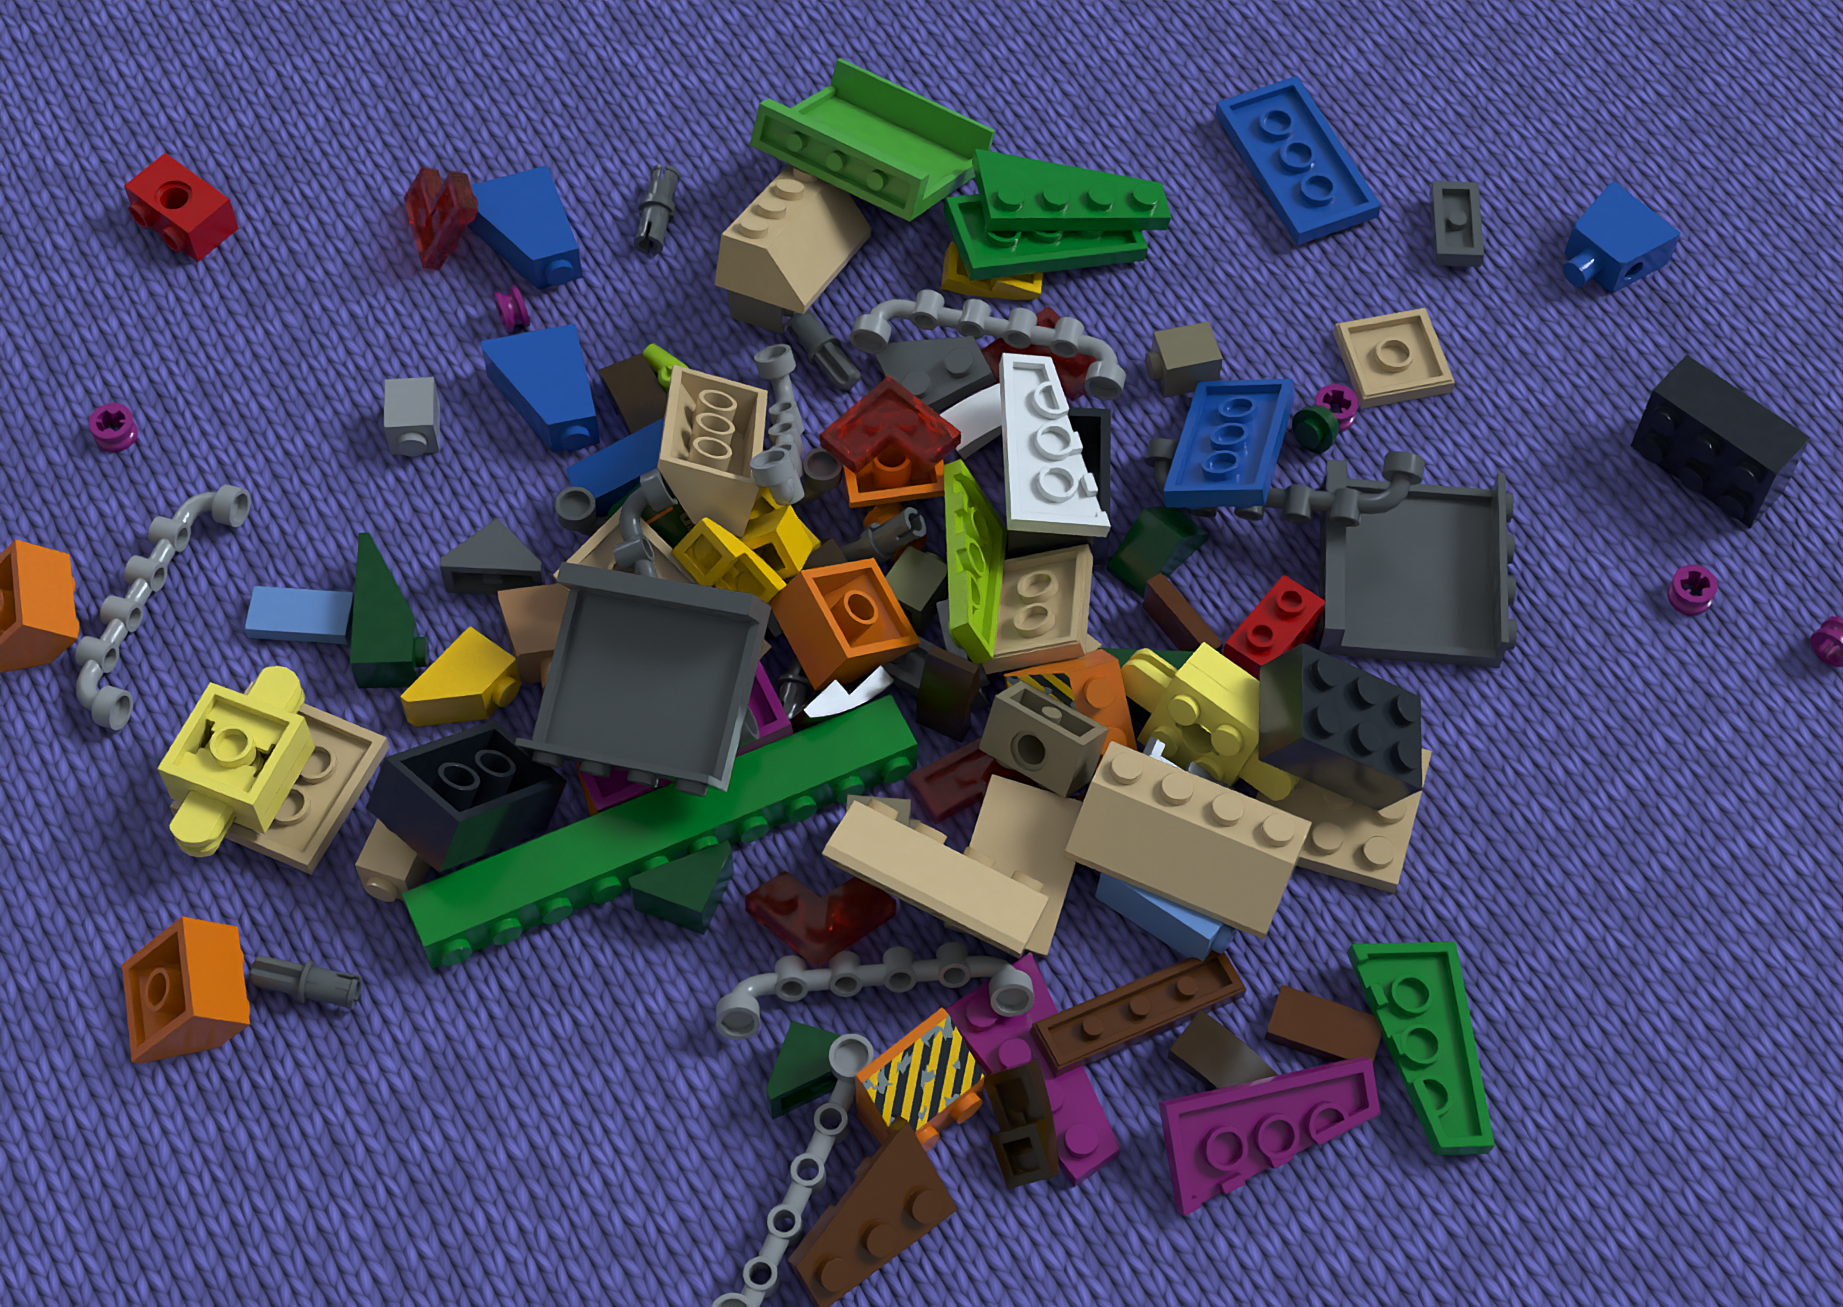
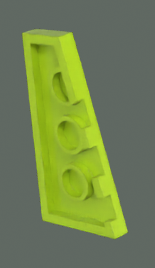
(974, 563)

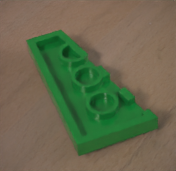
(1058, 197)
(1429, 1033)

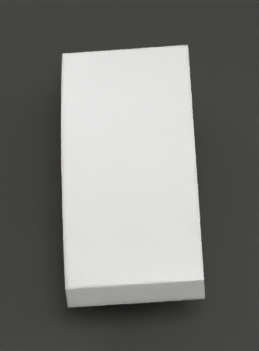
(977, 419)

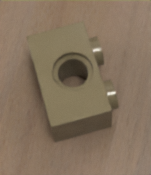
(1024, 719)

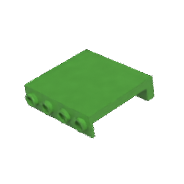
(874, 141)

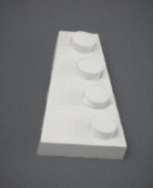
(1042, 455)

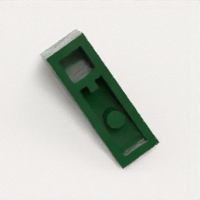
(384, 630)

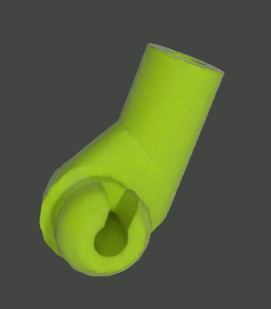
(661, 364)

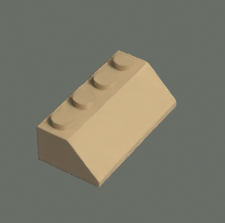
(791, 241)
(708, 445)
(1187, 839)
(937, 878)

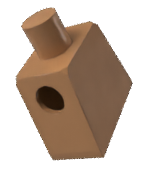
(532, 627)

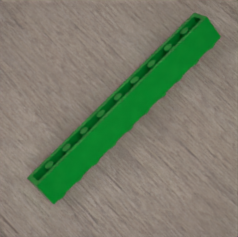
(597, 855)

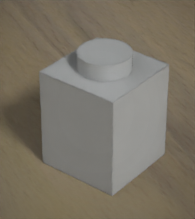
(412, 416)

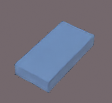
(300, 615)

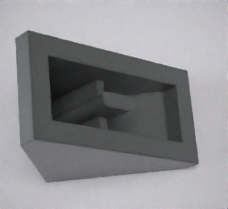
(490, 563)

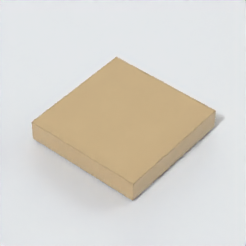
(1393, 358)

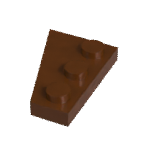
(876, 1219)

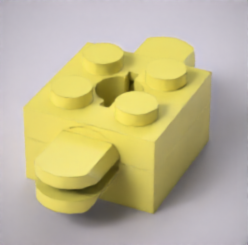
(1204, 716)
(213, 754)

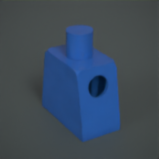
(1618, 241)

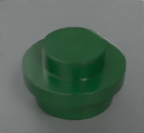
(1315, 428)

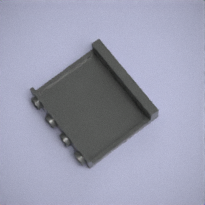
(1420, 577)
(649, 679)

